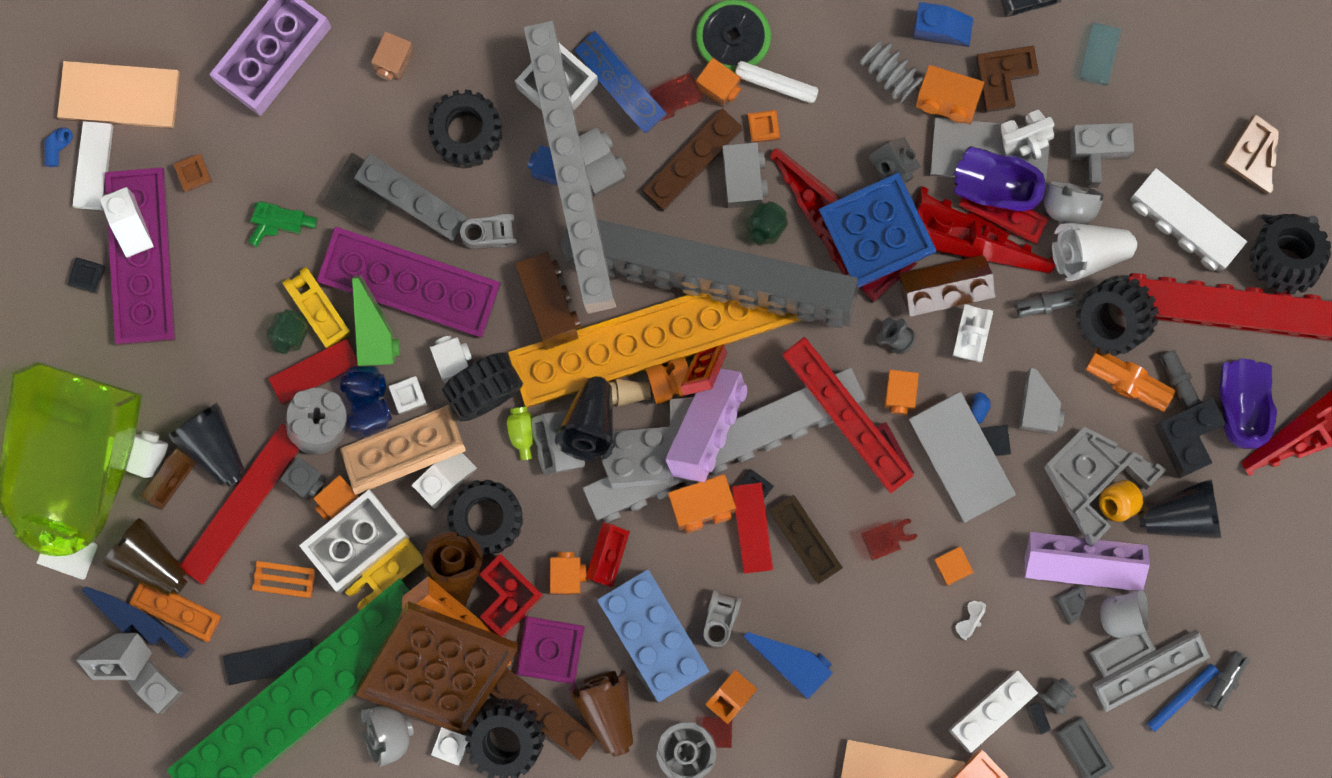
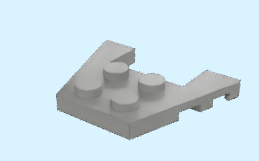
(641, 453)
(1086, 469)

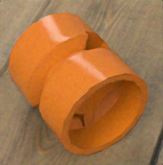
(667, 380)

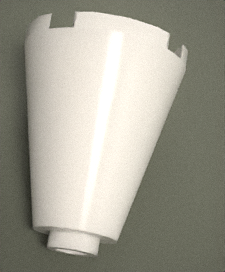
(1090, 248)

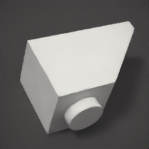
(126, 221)
(444, 478)

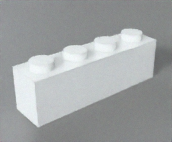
(1187, 221)

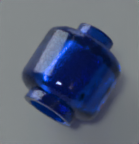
(363, 383)
(369, 416)

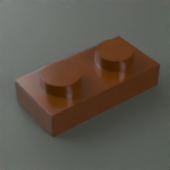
(168, 479)

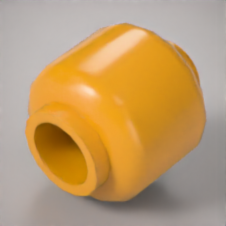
(1120, 501)

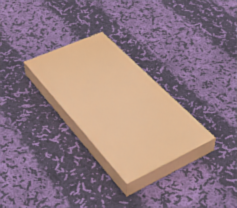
(118, 94)
(402, 450)
(876, 761)

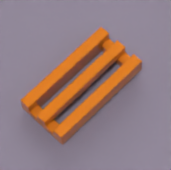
(258, 576)

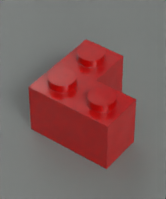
(515, 598)

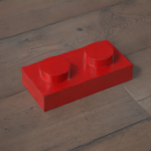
(607, 554)

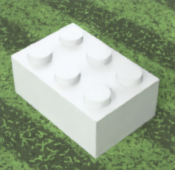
(353, 541)

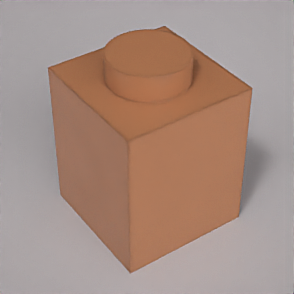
(392, 56)

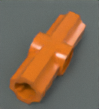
(1130, 380)

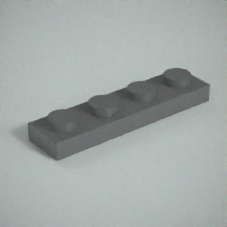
(410, 197)

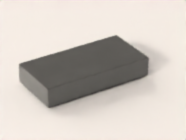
(1084, 749)

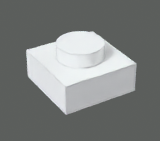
(407, 395)
(450, 746)

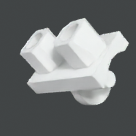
(1029, 138)
(972, 333)

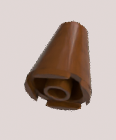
(453, 564)
(606, 710)

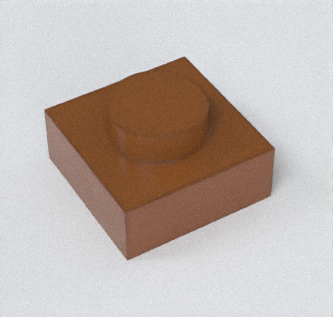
(192, 172)

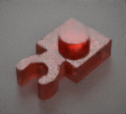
(884, 539)

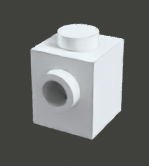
(450, 356)
(147, 454)

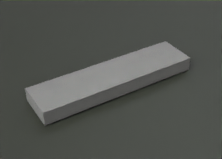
(1151, 670)

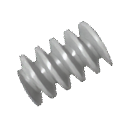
(892, 71)

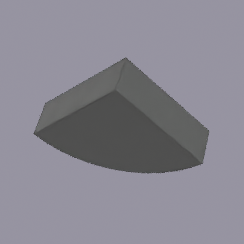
(1072, 604)

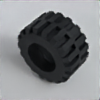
(457, 106)
(1301, 238)
(1099, 325)
(482, 386)
(494, 492)
(521, 723)

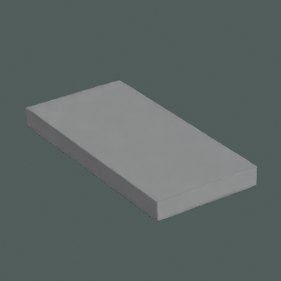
(953, 139)
(962, 457)

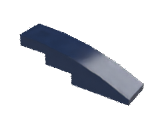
(128, 617)

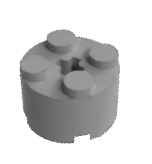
(321, 405)

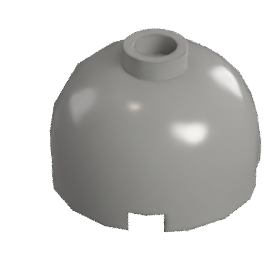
(1072, 204)
(386, 734)
(686, 751)

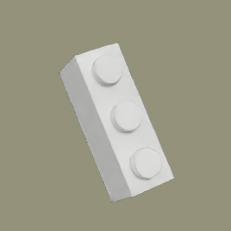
(992, 711)

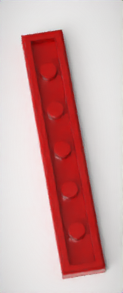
(847, 415)
(240, 506)

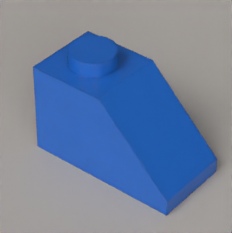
(942, 25)

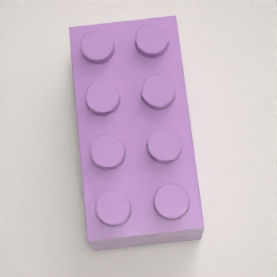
(270, 52)

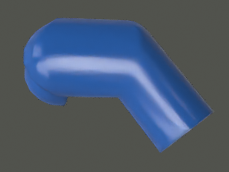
(54, 144)
(980, 406)

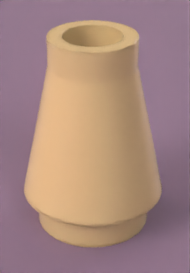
(629, 392)

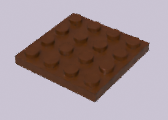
(436, 668)

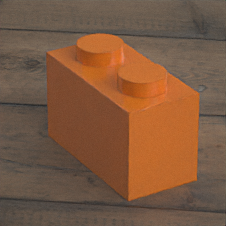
(949, 94)

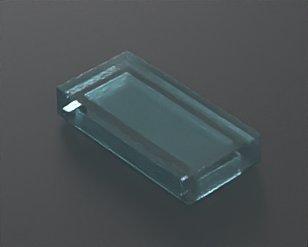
(1100, 54)

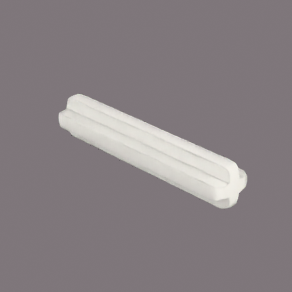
(776, 82)

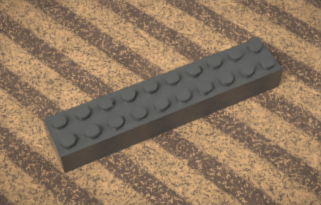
(726, 274)

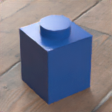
(542, 165)

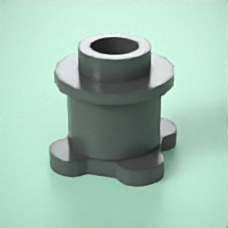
(896, 335)
(1058, 695)

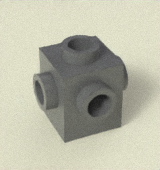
(894, 158)

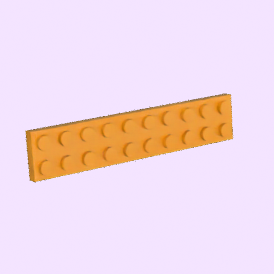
(638, 342)

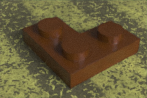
(999, 69)

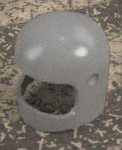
(1125, 614)

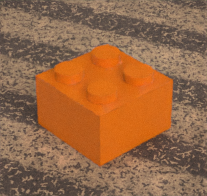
(702, 503)

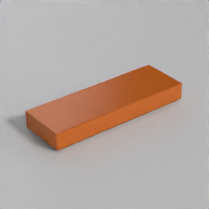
(177, 611)

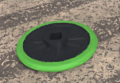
(732, 16)

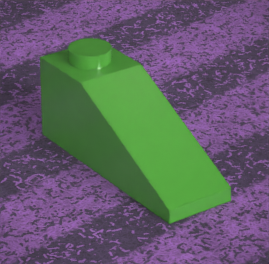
(373, 332)

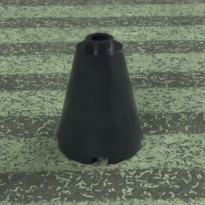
(589, 422)
(210, 445)
(1183, 513)

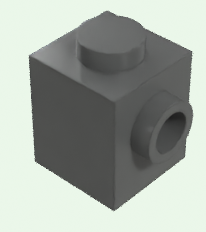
(303, 479)

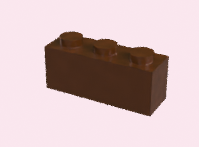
(947, 285)
(548, 300)

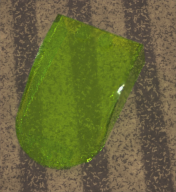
(64, 456)

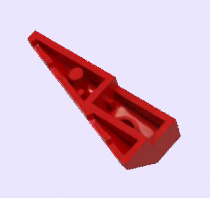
(811, 197)
(973, 236)
(1301, 437)

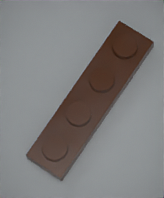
(692, 159)
(556, 722)

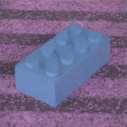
(653, 635)

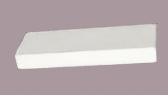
(92, 165)

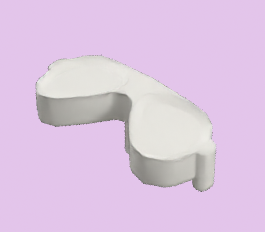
(967, 627)

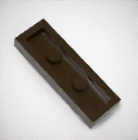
(805, 539)

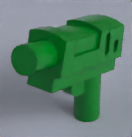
(272, 218)

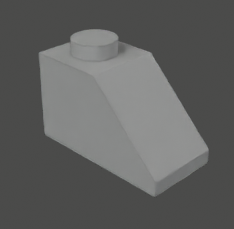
(1040, 406)
(116, 658)
(156, 688)

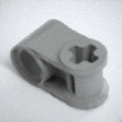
(491, 232)
(721, 617)

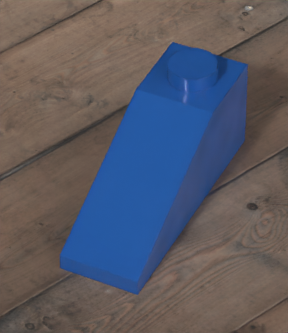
(797, 665)

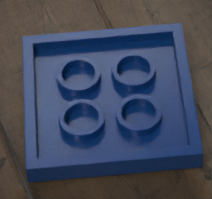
(877, 230)

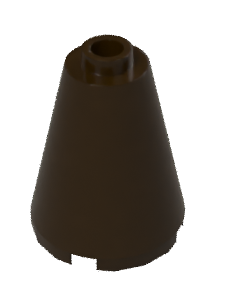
(146, 560)

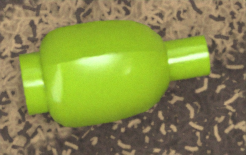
(521, 431)

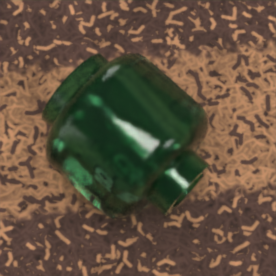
(766, 223)
(287, 331)

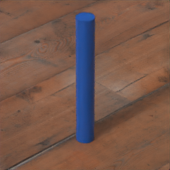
(1182, 697)

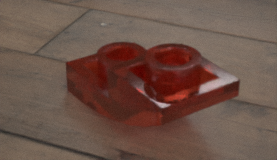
(677, 94)

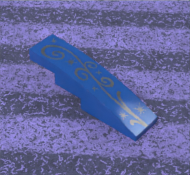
(620, 82)

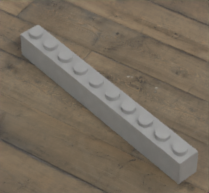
(570, 167)
(748, 434)

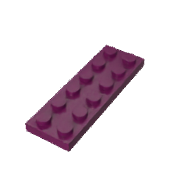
(143, 281)
(410, 281)

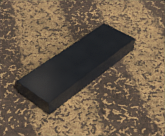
(265, 661)

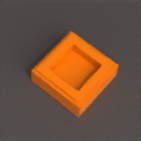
(763, 126)
(953, 566)

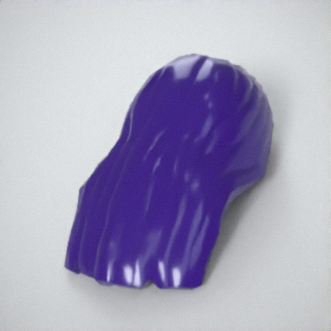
(998, 180)
(1247, 402)

